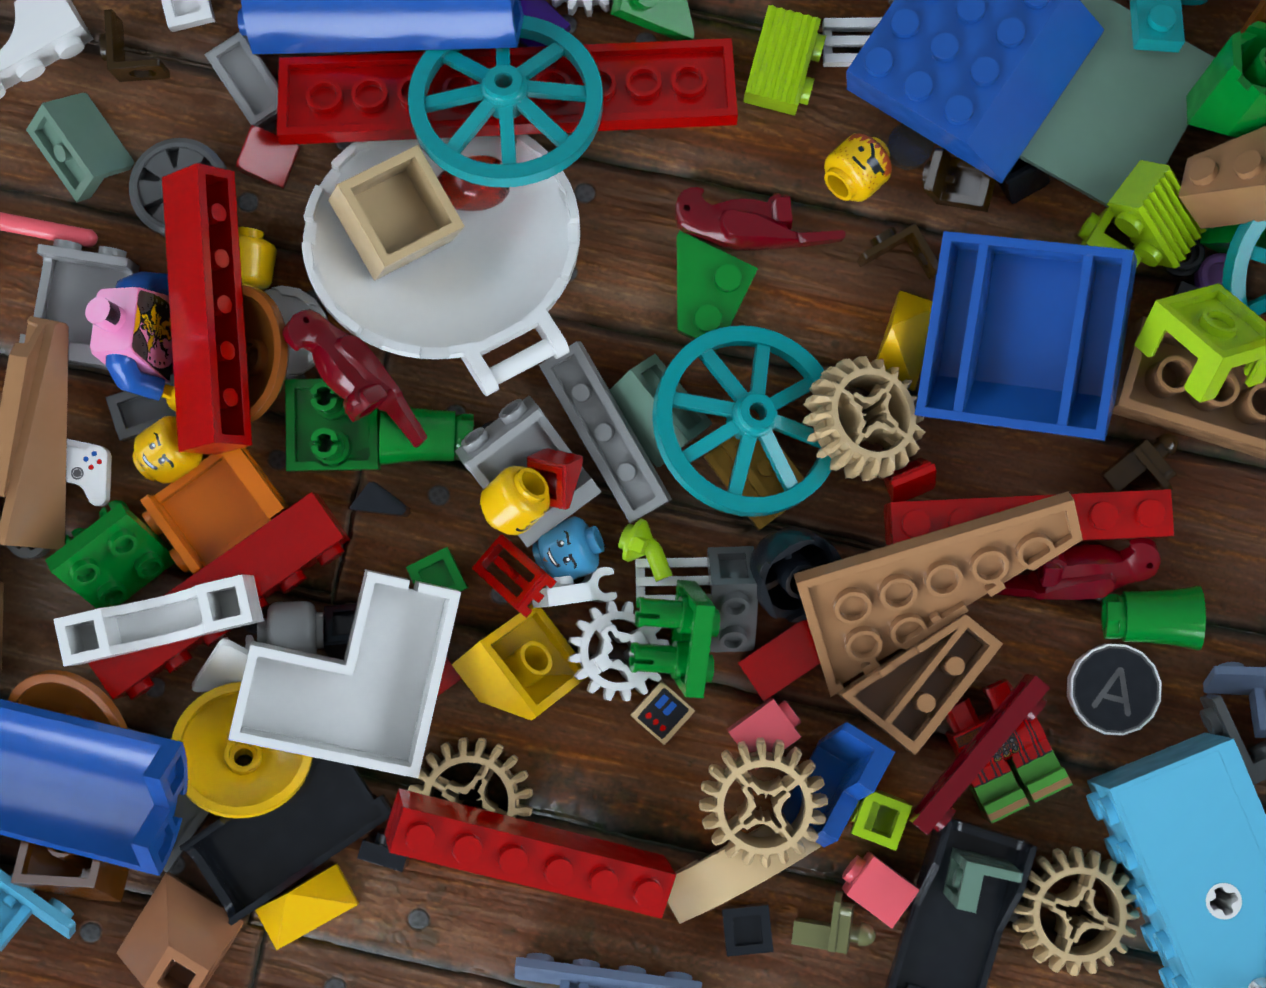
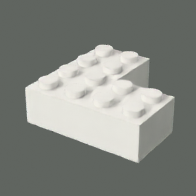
(363, 708)

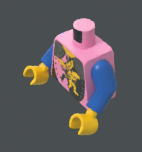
(135, 334)

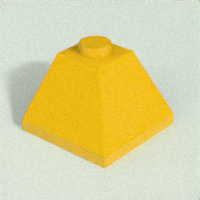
(520, 666)

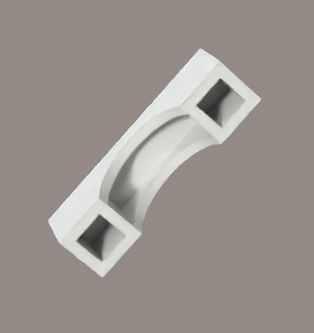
(40, 37)
(158, 620)

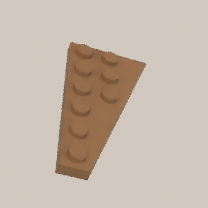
(913, 588)

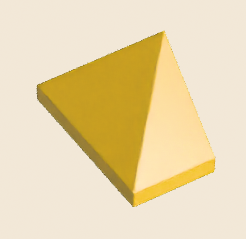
(906, 336)
(307, 906)

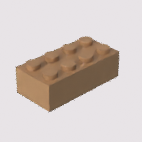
(1155, 394)

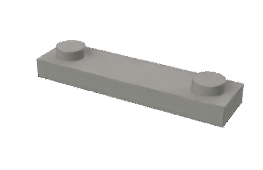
(605, 432)

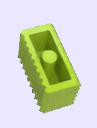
(783, 59)
(1154, 215)

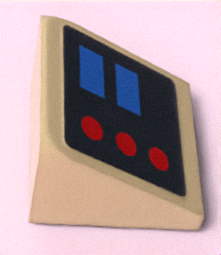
(662, 712)

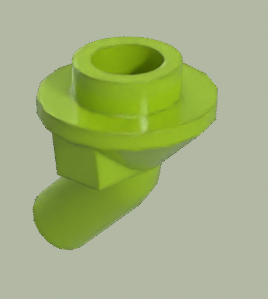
(638, 542)

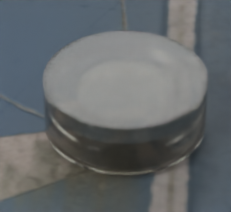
(908, 148)

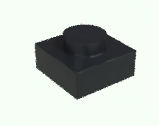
(376, 851)
(747, 929)

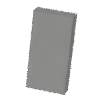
(246, 79)

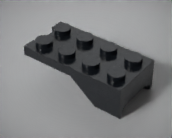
(264, 854)
(953, 945)

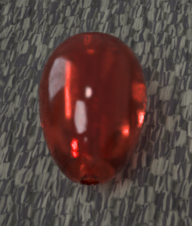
(471, 196)

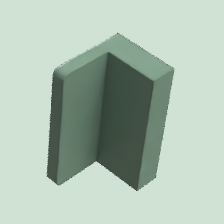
(78, 144)
(635, 398)
(966, 876)

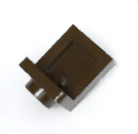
(956, 183)

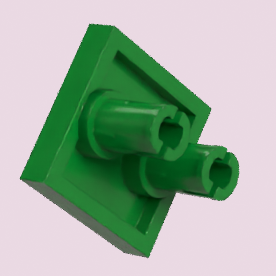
(322, 433)
(110, 557)
(692, 625)

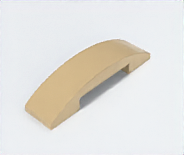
(720, 878)

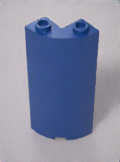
(378, 25)
(89, 787)

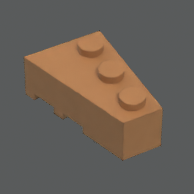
(1227, 182)
(923, 684)

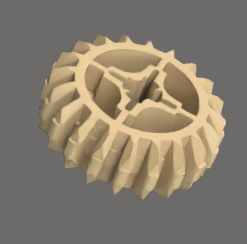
(840, 420)
(490, 764)
(747, 816)
(1071, 927)

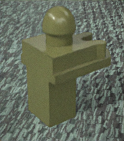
(833, 935)

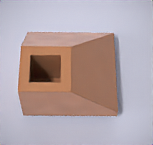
(178, 937)

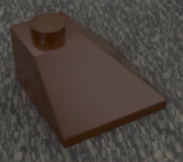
(68, 874)

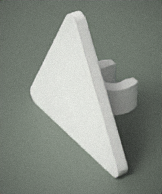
(223, 666)

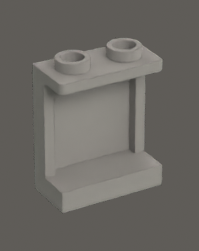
(69, 283)
(508, 442)

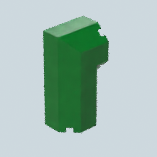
(1233, 87)

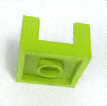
(1215, 330)

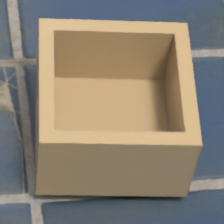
(395, 212)

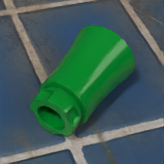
(443, 432)
(1156, 617)

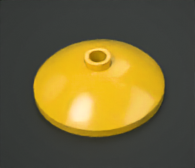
(214, 776)

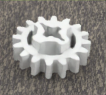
(600, 661)

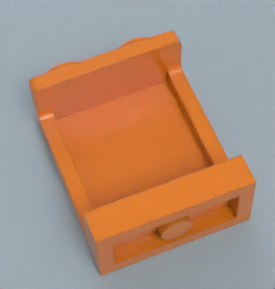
(213, 508)

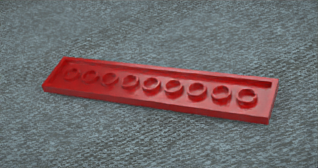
(641, 83)

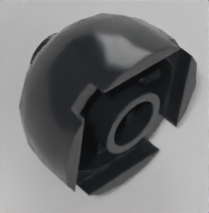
(777, 560)

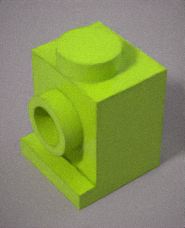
(881, 819)

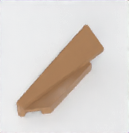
(35, 438)

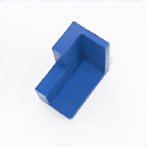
(851, 771)

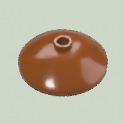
(265, 349)
(68, 695)

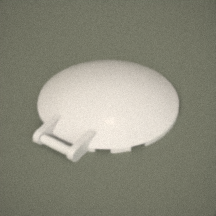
(465, 295)

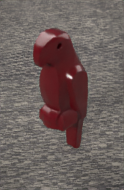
(745, 223)
(352, 371)
(1087, 572)

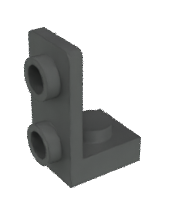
(734, 596)
(1219, 722)

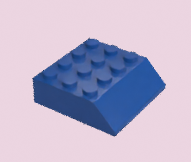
(974, 71)
(1026, 334)

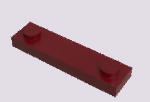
(1022, 703)

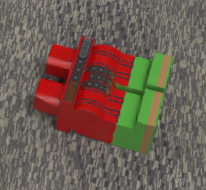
(1025, 750)

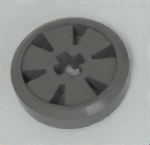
(159, 161)

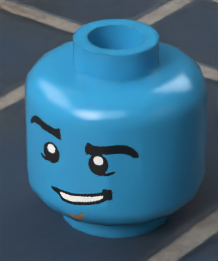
(569, 549)

